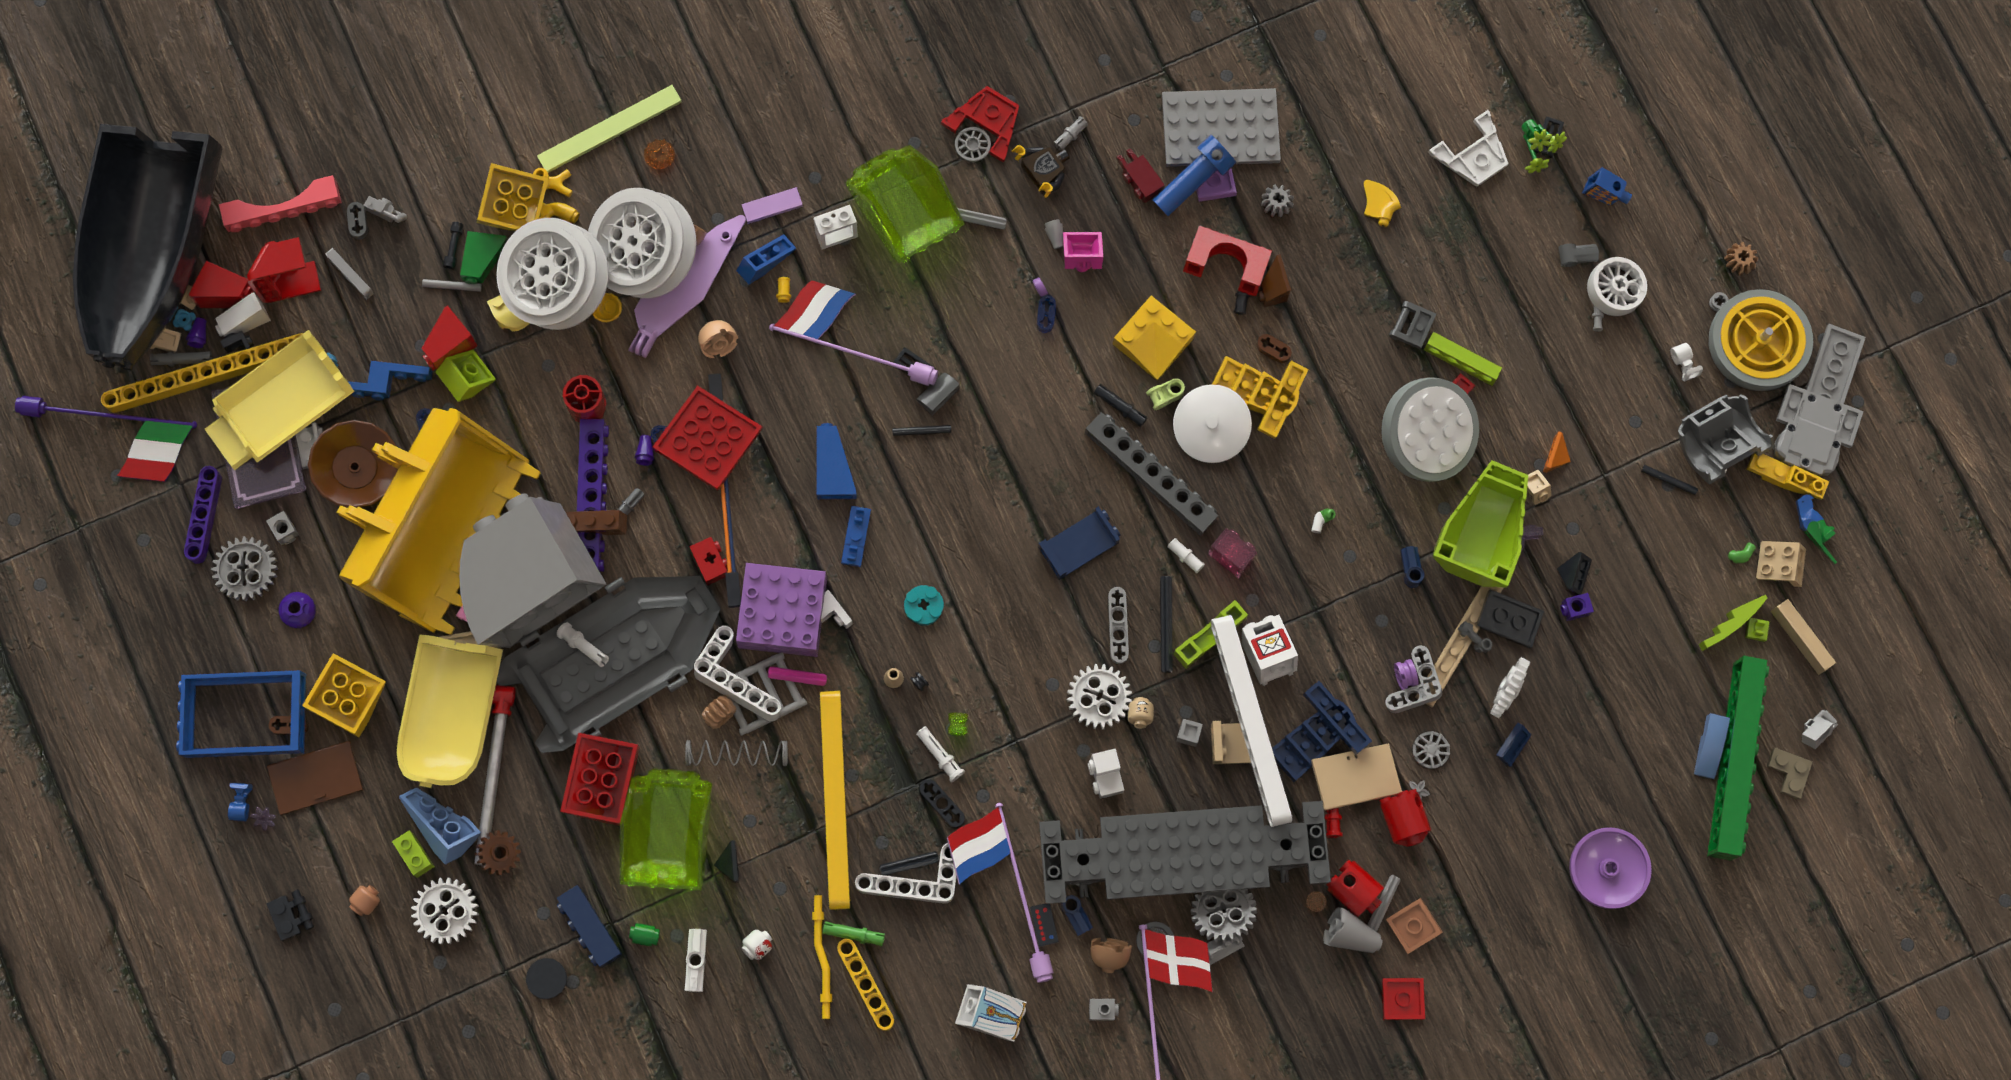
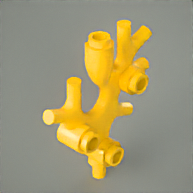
(558, 209)

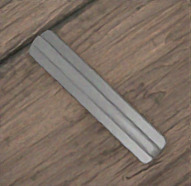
(983, 219)
(1386, 898)

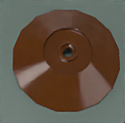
(337, 451)

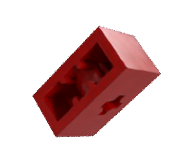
(701, 553)

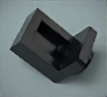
(235, 341)

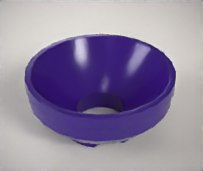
(301, 618)

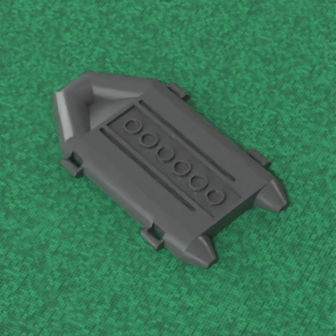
(646, 631)

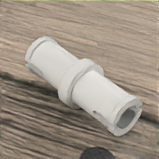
(1185, 555)

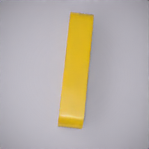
(858, 977)

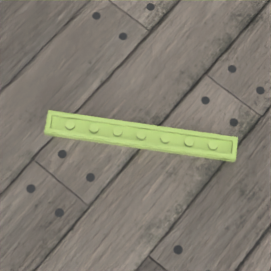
(609, 129)

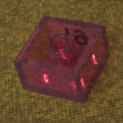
(1232, 552)

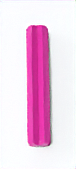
(797, 676)

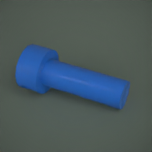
(1194, 175)

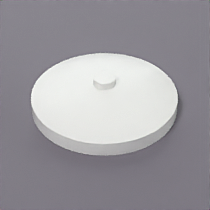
(1212, 423)

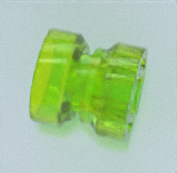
(957, 724)

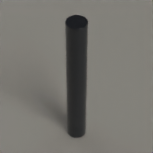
(921, 430)
(1669, 479)

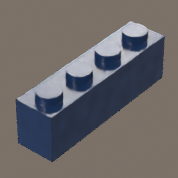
(589, 926)

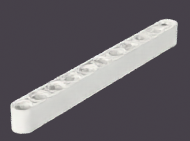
(1251, 721)

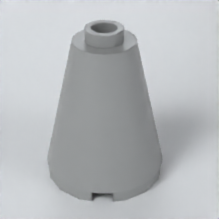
(1351, 933)

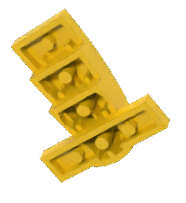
(1263, 392)

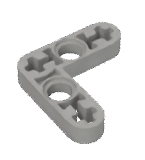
(1422, 689)

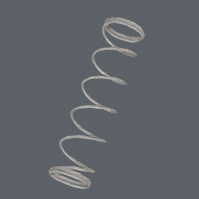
(688, 754)

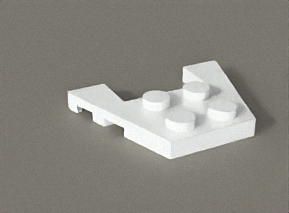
(1478, 160)

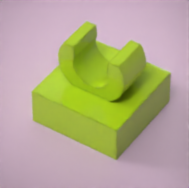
(1757, 629)

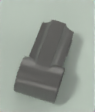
(1572, 255)

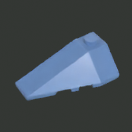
(441, 827)

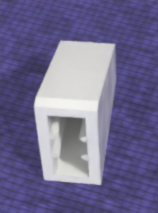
(242, 316)

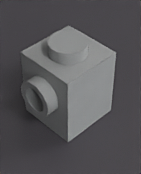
(1103, 1009)

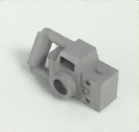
(384, 209)
(1818, 729)

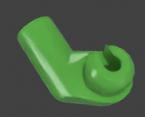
(1742, 556)

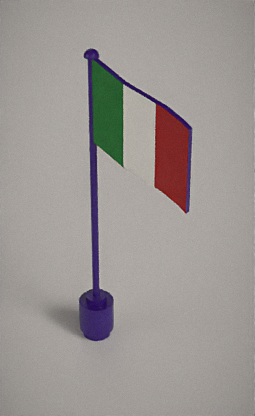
(152, 450)

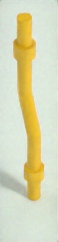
(818, 916)

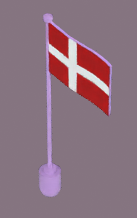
(1175, 962)

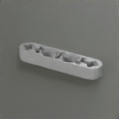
(1118, 625)

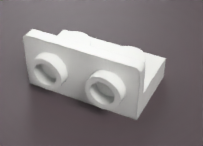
(305, 440)

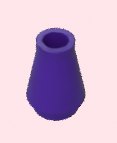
(197, 333)
(644, 452)

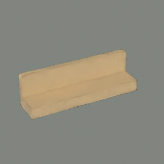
(1803, 636)

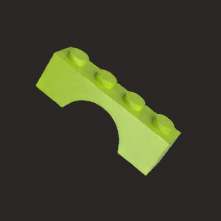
(1204, 640)

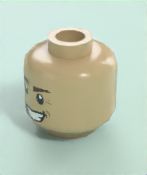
(1140, 712)

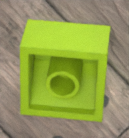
(465, 375)

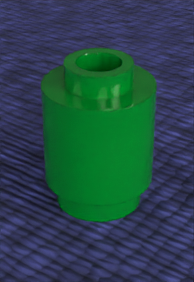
(644, 934)

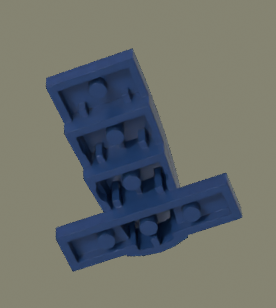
(1319, 733)

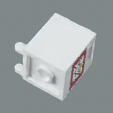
(1269, 649)

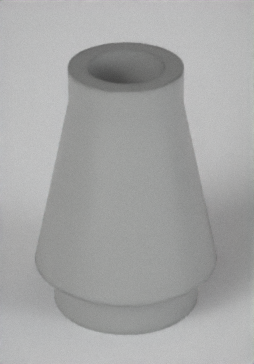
(1054, 230)

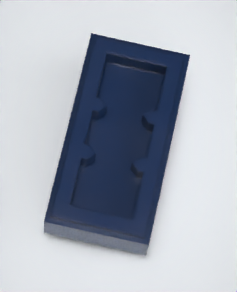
(1513, 744)

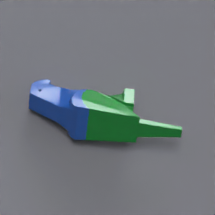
(1814, 525)

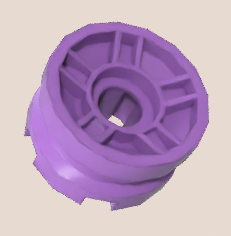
(1406, 674)

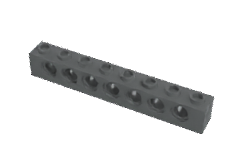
(1199, 523)

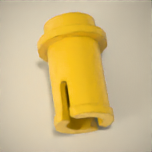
(783, 290)

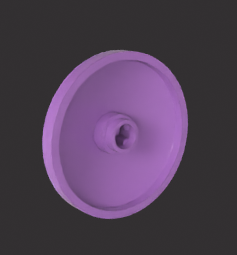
(1610, 868)

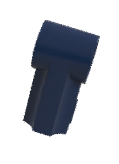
(1411, 565)
(1077, 917)

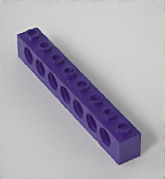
(588, 429)

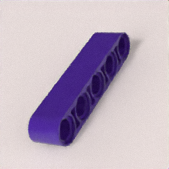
(200, 505)

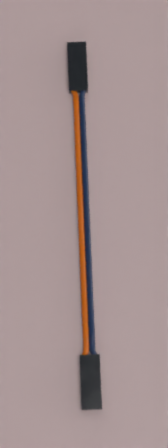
(732, 575)

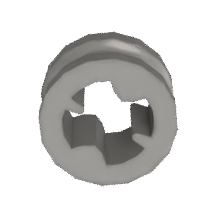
(1722, 296)

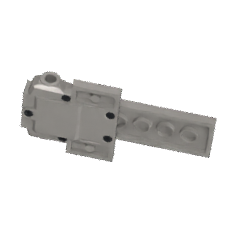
(1817, 416)

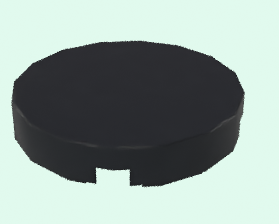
(546, 978)

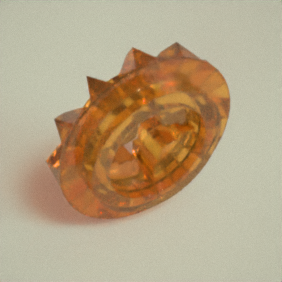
(664, 160)

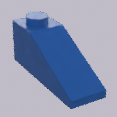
(764, 259)

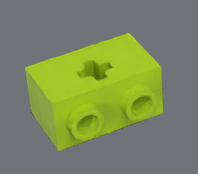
(413, 854)

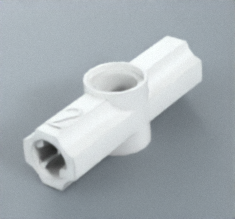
(695, 974)

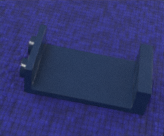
(1080, 543)

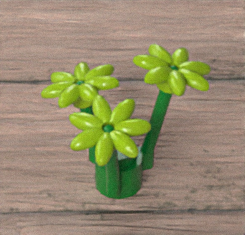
(1533, 135)

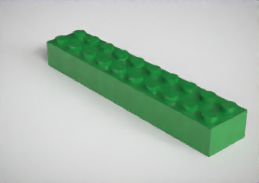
(1737, 759)

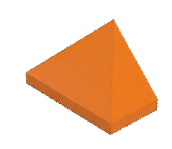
(1558, 454)

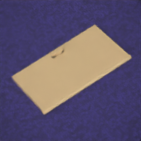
(1357, 779)

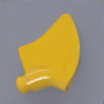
(1380, 202)

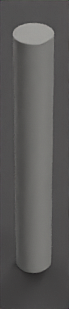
(451, 285)

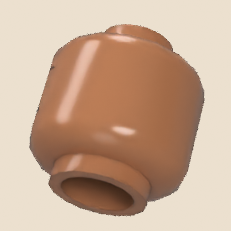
(364, 900)

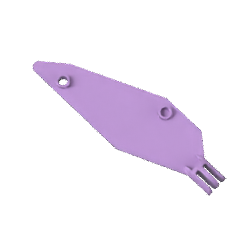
(660, 313)

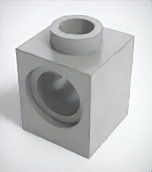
(277, 522)
(1189, 732)

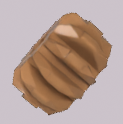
(1736, 262)
(719, 712)

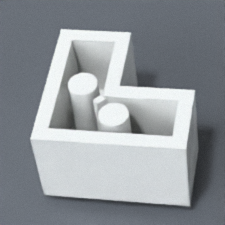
(1106, 773)

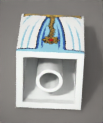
(991, 1012)

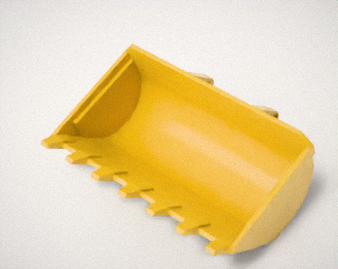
(419, 527)

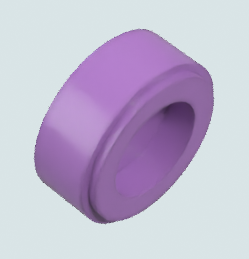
(1039, 287)

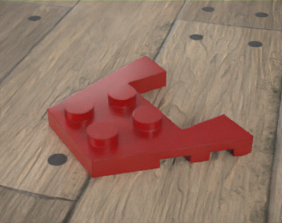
(992, 113)

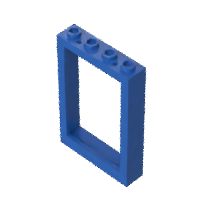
(186, 708)

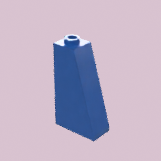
(833, 472)

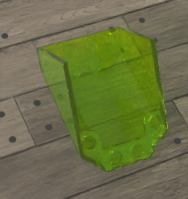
(905, 201)
(665, 830)

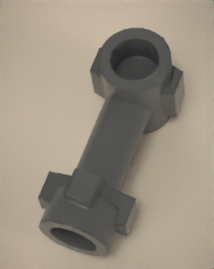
(1480, 645)

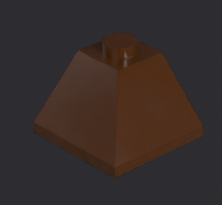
(1275, 286)

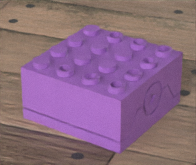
(781, 609)

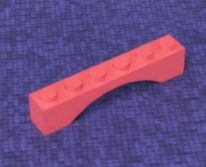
(319, 194)

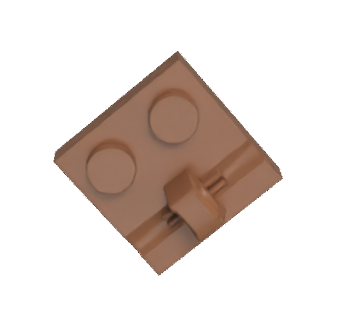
(1414, 925)

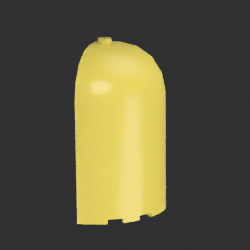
(446, 710)

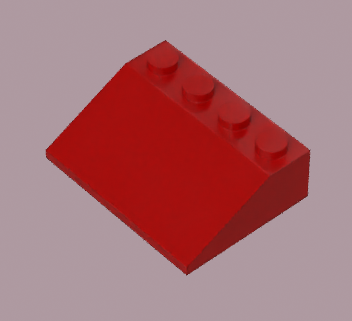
(599, 778)

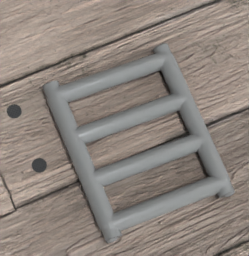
(760, 668)

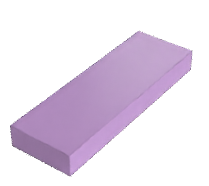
(772, 205)

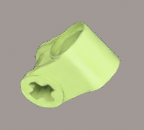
(1164, 393)

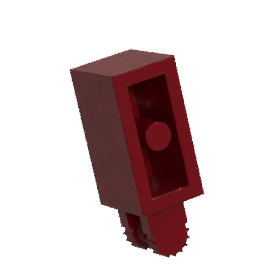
(1140, 176)

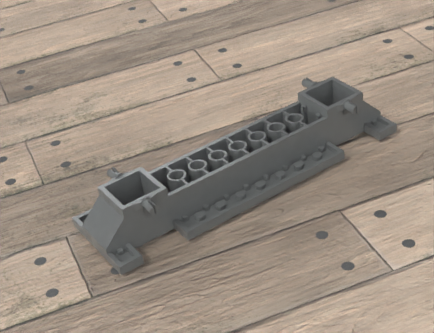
(1184, 852)

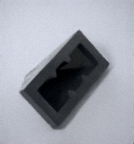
(1575, 572)
(728, 862)

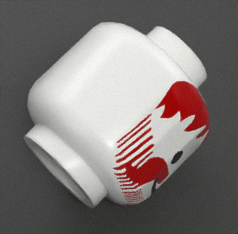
(757, 944)

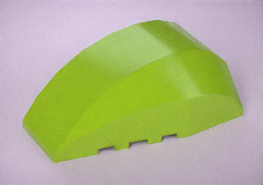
(1486, 529)

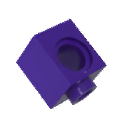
(1584, 603)

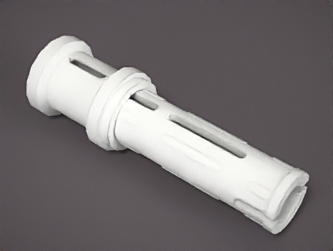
(576, 640)
(945, 761)

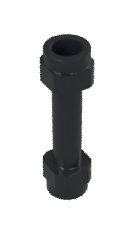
(450, 260)

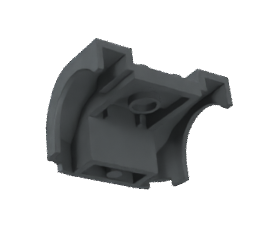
(1721, 436)

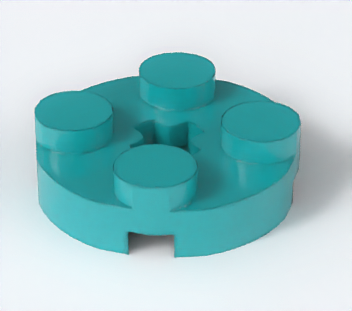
(917, 614)

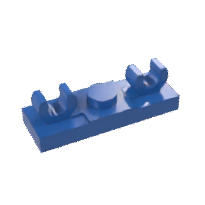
(856, 536)

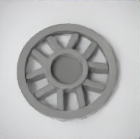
(972, 144)
(1431, 749)

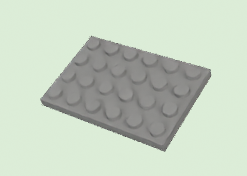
(1239, 119)

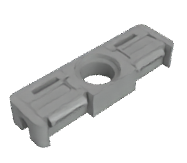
(349, 273)

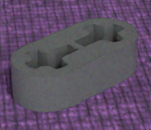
(352, 220)

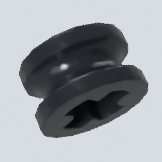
(919, 681)

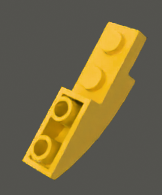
(1787, 476)

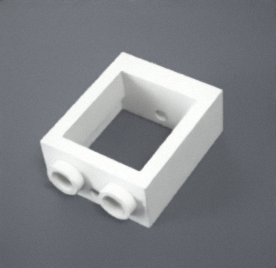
(835, 230)

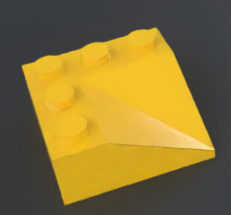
(511, 198)
(1154, 337)
(345, 695)

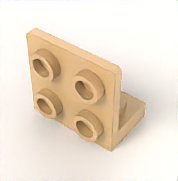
(1781, 562)
(1228, 744)

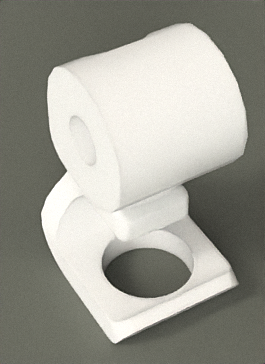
(1682, 355)

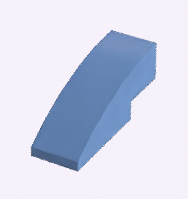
(1711, 745)

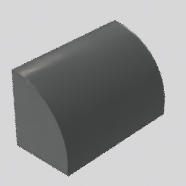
(938, 394)

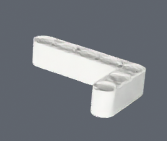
(731, 680)
(915, 885)

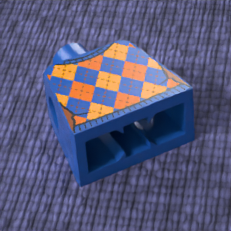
(1606, 187)

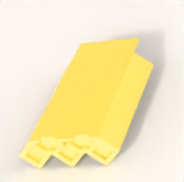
(276, 401)

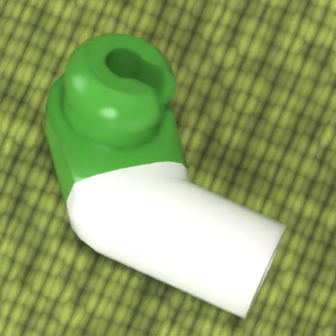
(1321, 518)

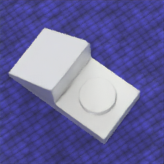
(831, 607)

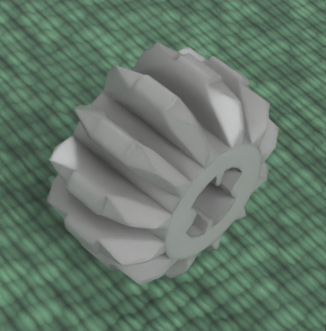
(1273, 205)

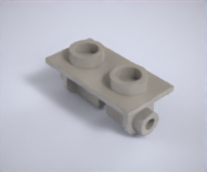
(1219, 950)

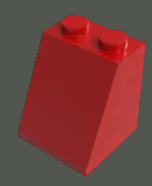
(219, 287)
(446, 339)

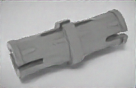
(1070, 133)

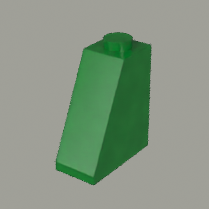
(480, 255)

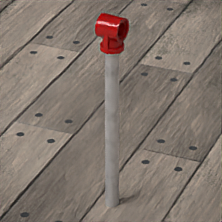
(502, 700)

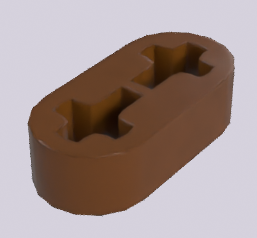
(1271, 352)
(284, 720)

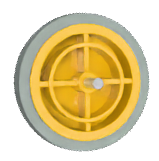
(1760, 340)

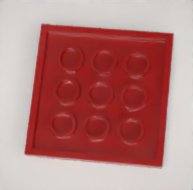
(707, 438)

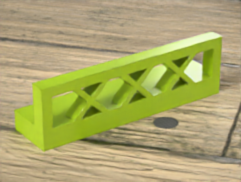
(1462, 359)

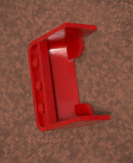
(282, 272)

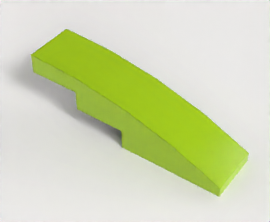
(1736, 619)

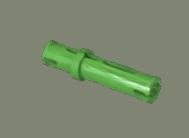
(847, 932)

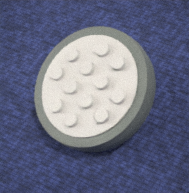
(1430, 429)

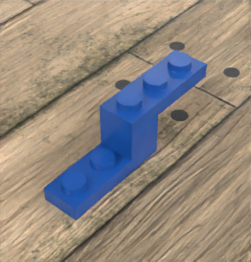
(381, 378)

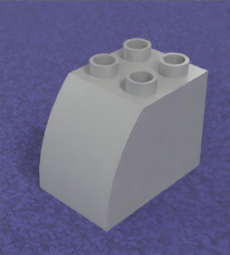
(523, 571)

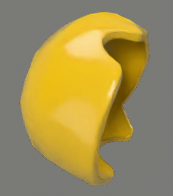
(609, 308)

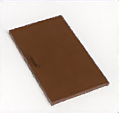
(313, 775)

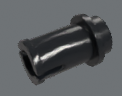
(1241, 303)

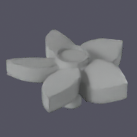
(1422, 792)

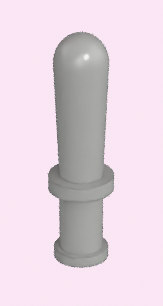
(1597, 315)

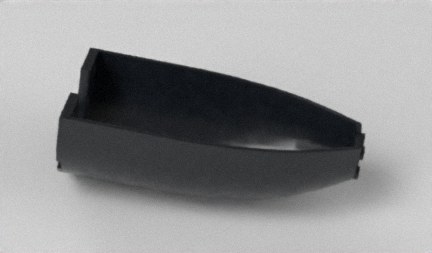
(139, 237)

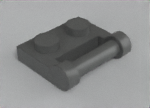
(1418, 328)

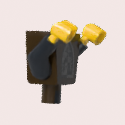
(1043, 167)

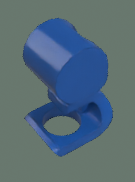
(239, 808)

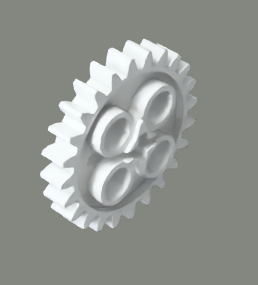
(1106, 680)
(1510, 687)
(455, 925)

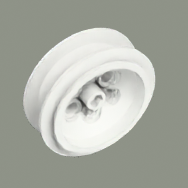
(671, 236)
(584, 273)

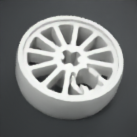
(1617, 286)

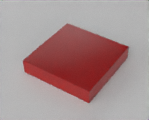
(1403, 999)

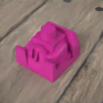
(1083, 250)

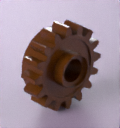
(508, 852)

